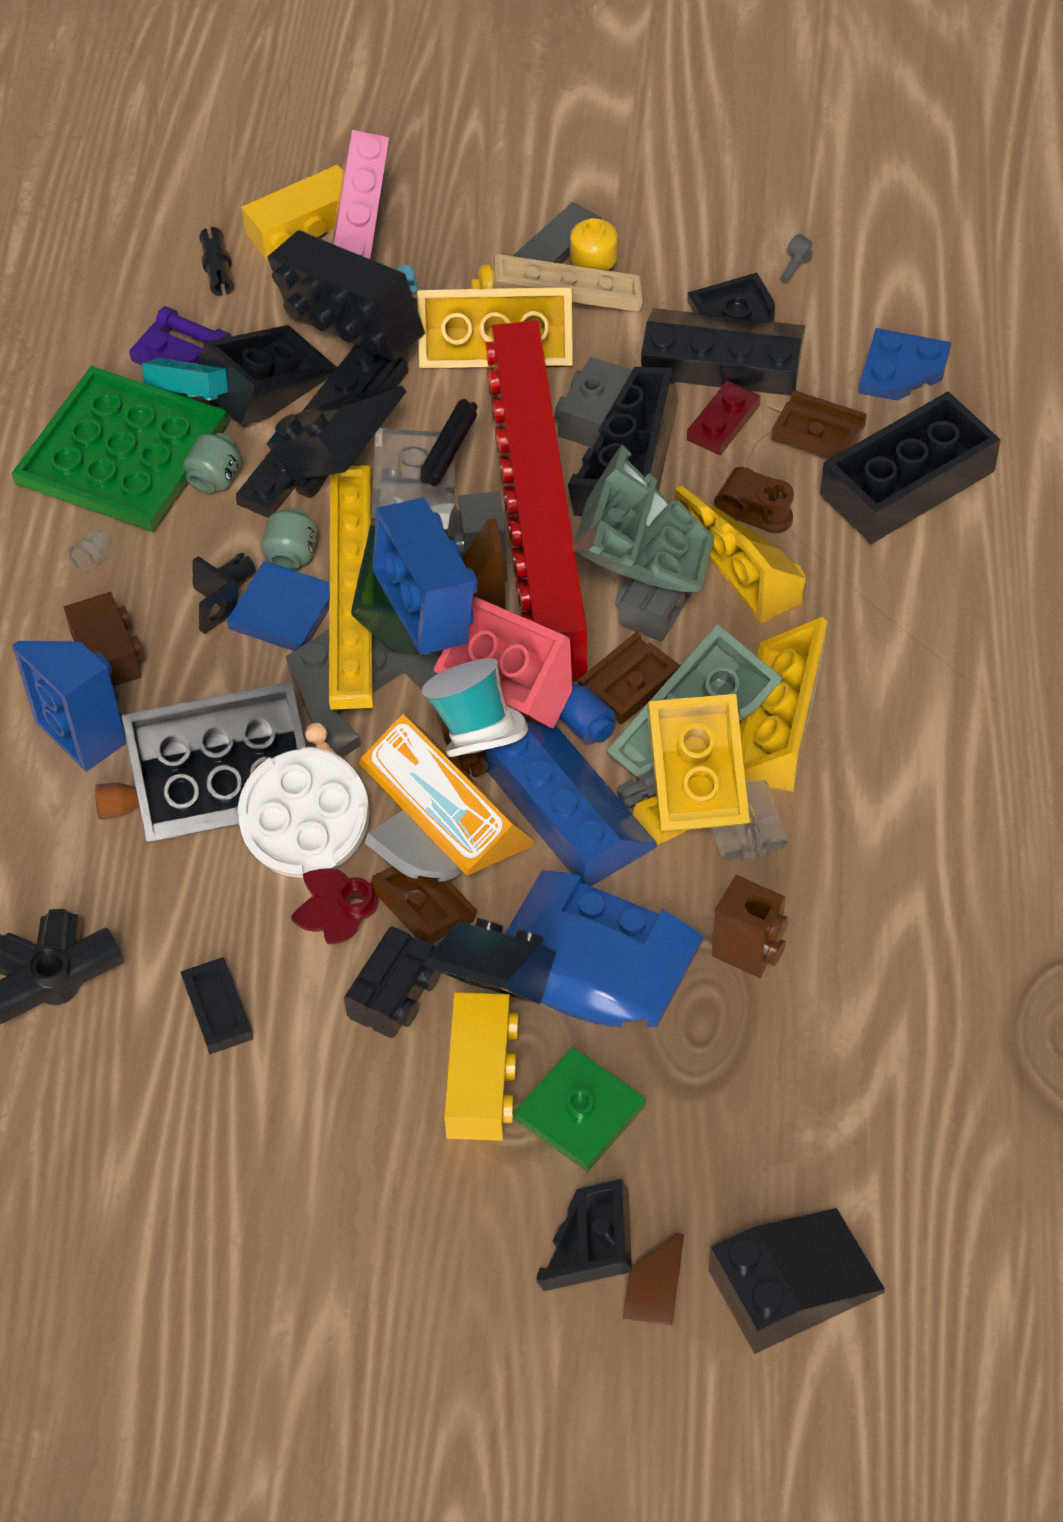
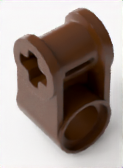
(754, 497)

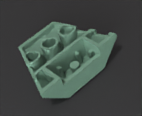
(642, 533)

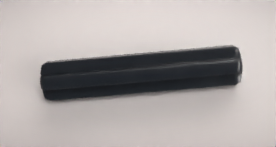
(448, 442)

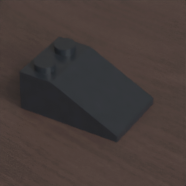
(265, 371)
(332, 434)
(792, 1276)

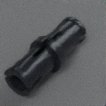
(216, 261)

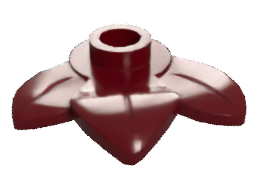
(331, 905)

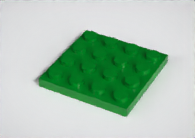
(118, 447)

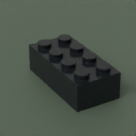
(346, 295)
(909, 467)

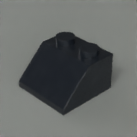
(494, 959)

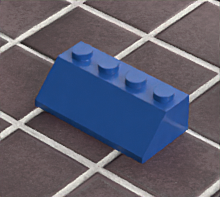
(568, 803)

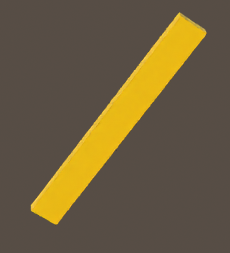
(348, 639)

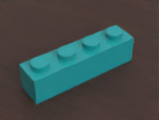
(185, 378)

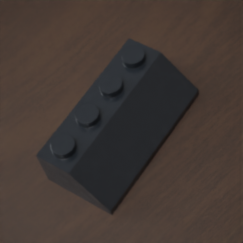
(723, 349)

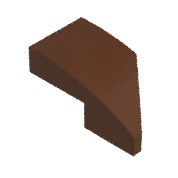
(654, 1284)

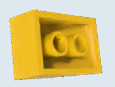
(698, 762)

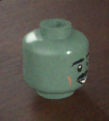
(212, 462)
(289, 538)

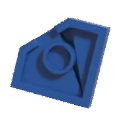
(902, 363)

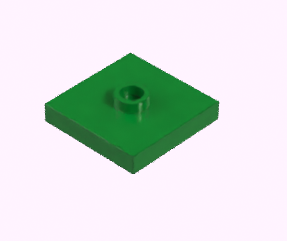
(580, 1109)

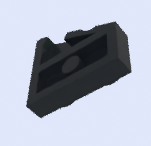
(592, 1239)

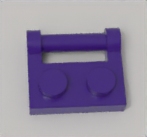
(160, 344)

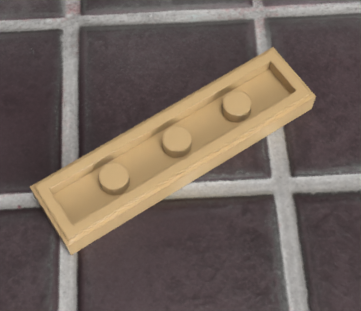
(588, 284)

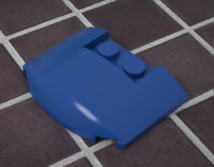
(610, 953)

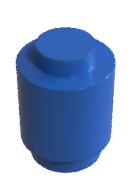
(588, 715)

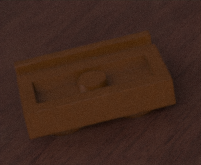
(818, 425)
(630, 676)
(423, 903)

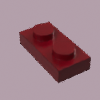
(723, 418)

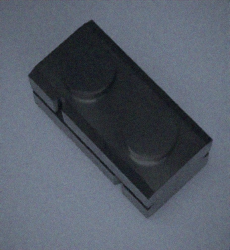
(391, 983)

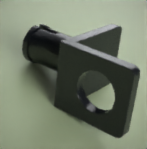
(219, 587)

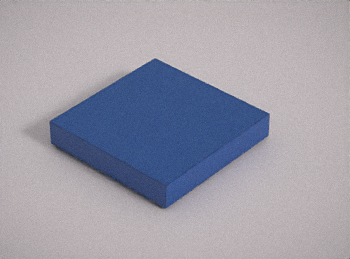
(281, 607)

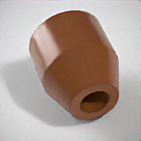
(115, 799)

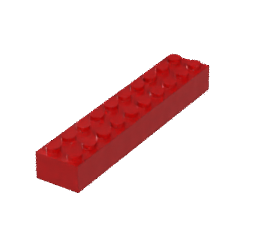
(536, 486)

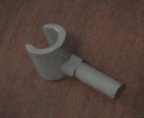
(800, 250)

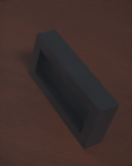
(216, 1005)

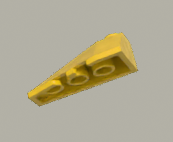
(747, 561)

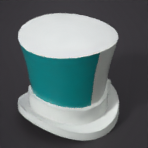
(474, 707)

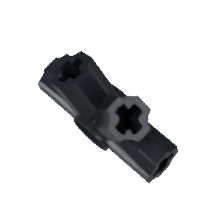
(53, 966)

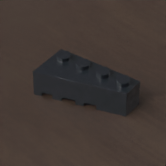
(639, 423)

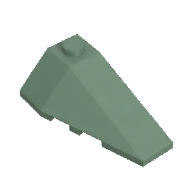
(714, 668)

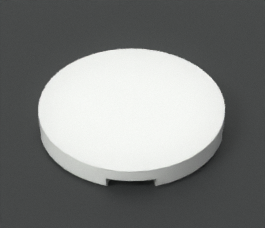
(303, 811)

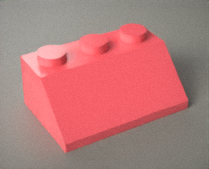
(530, 659)

